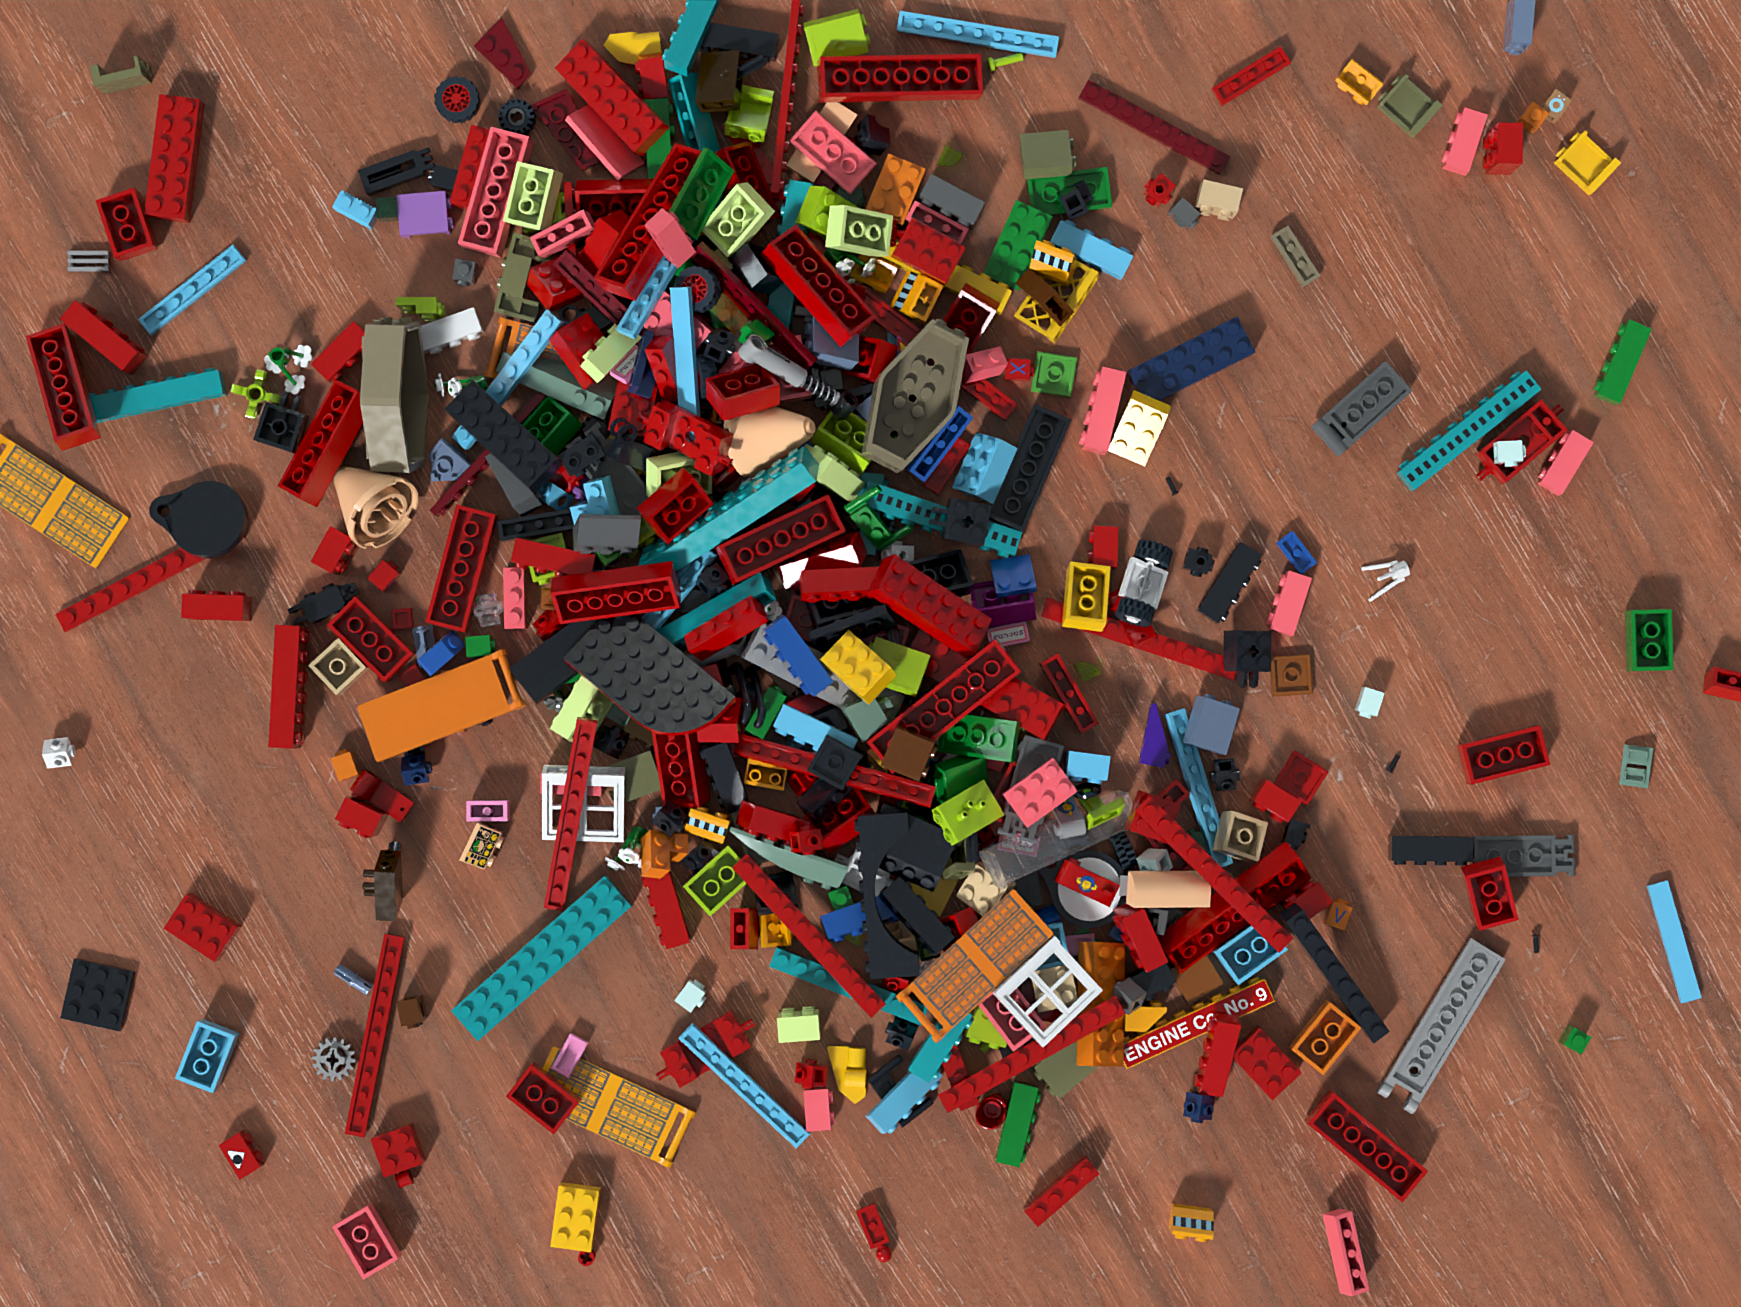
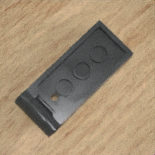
(1361, 408)

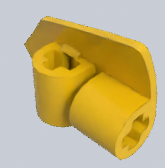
(629, 45)
(849, 1070)

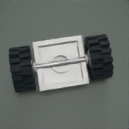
(1143, 583)

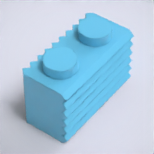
(355, 209)

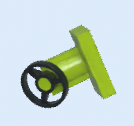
(1094, 807)

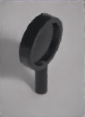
(728, 684)

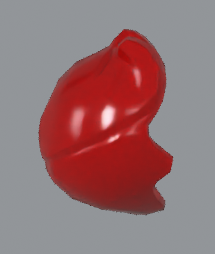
(991, 1112)

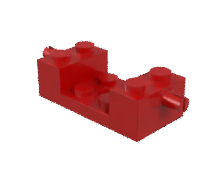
(1538, 426)
(670, 428)
(723, 1031)

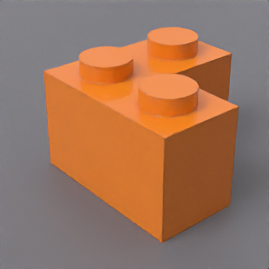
(659, 850)

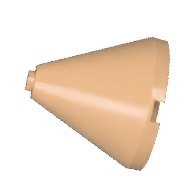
(765, 438)
(374, 505)

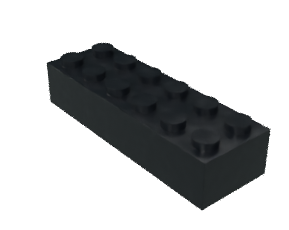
(503, 437)
(1029, 467)

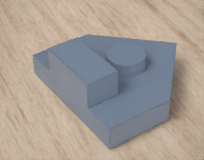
(447, 462)

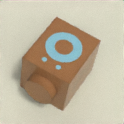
(1556, 105)

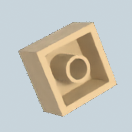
(1218, 200)
(338, 667)
(1240, 836)
(981, 891)
(1065, 991)

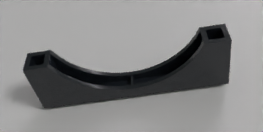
(886, 954)

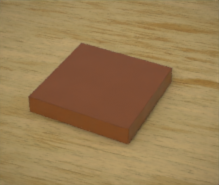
(1291, 675)
(1197, 980)

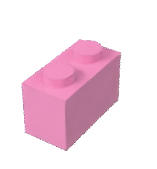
(488, 810)

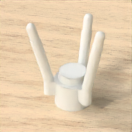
(1397, 571)

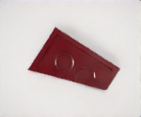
(503, 54)

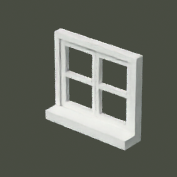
(597, 776)
(1027, 970)

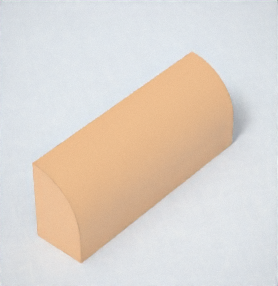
(840, 118)
(1167, 889)

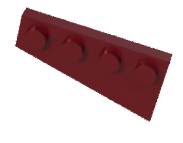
(553, 113)

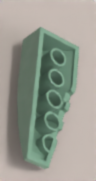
(558, 382)
(810, 867)

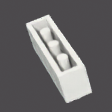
(451, 331)

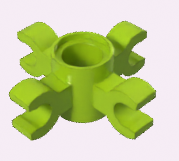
(252, 410)

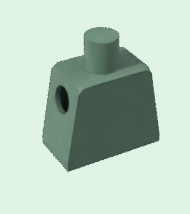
(866, 718)

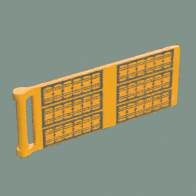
(57, 505)
(622, 1110)

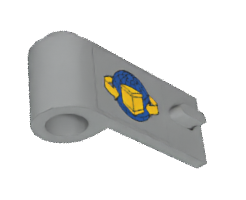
(1068, 820)

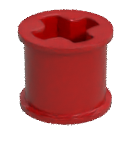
(404, 1178)
(590, 1261)

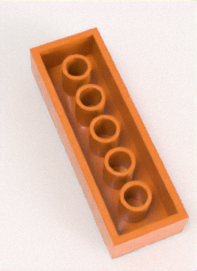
(1106, 966)

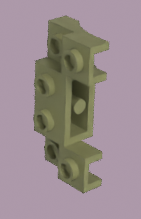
(513, 283)

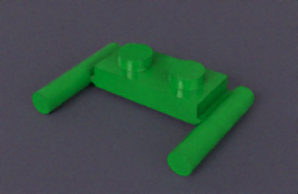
(870, 522)

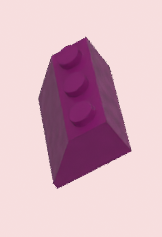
(1003, 609)

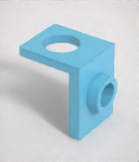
(552, 494)

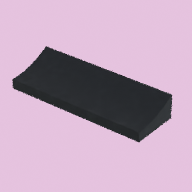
(544, 668)

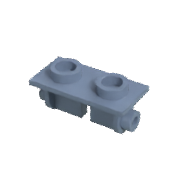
(423, 639)

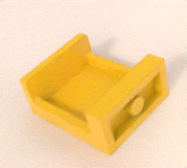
(1585, 163)

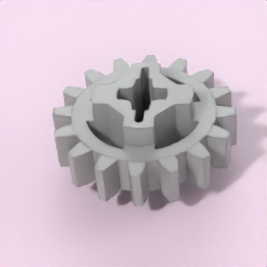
(342, 1059)

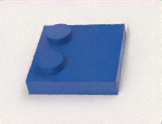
(1013, 576)

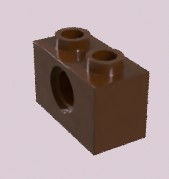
(412, 1011)

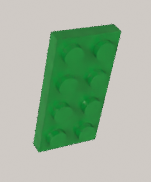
(1044, 190)
(701, 192)
(1016, 244)
(981, 738)

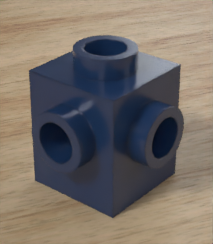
(415, 769)
(1198, 1107)

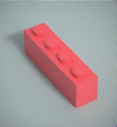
(1346, 1252)

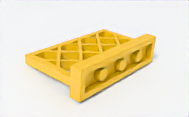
(1074, 301)

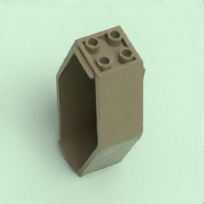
(935, 394)
(394, 395)

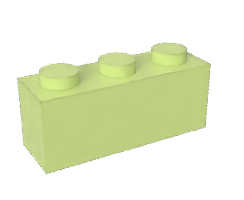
(608, 353)

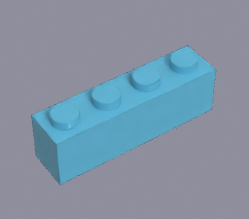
(1091, 249)
(808, 728)
(899, 1101)

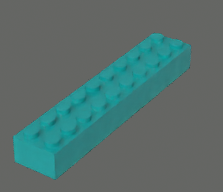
(737, 510)
(542, 957)

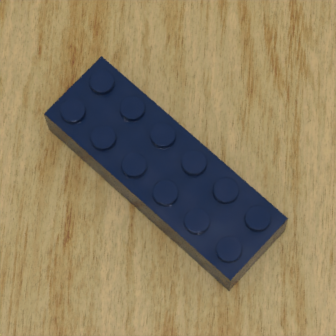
(1192, 361)

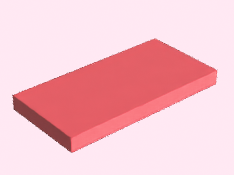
(604, 142)
(833, 152)

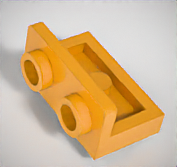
(1358, 82)
(880, 278)
(774, 932)

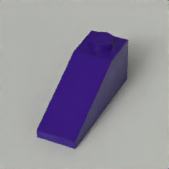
(1154, 744)

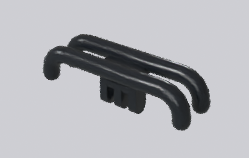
(749, 692)

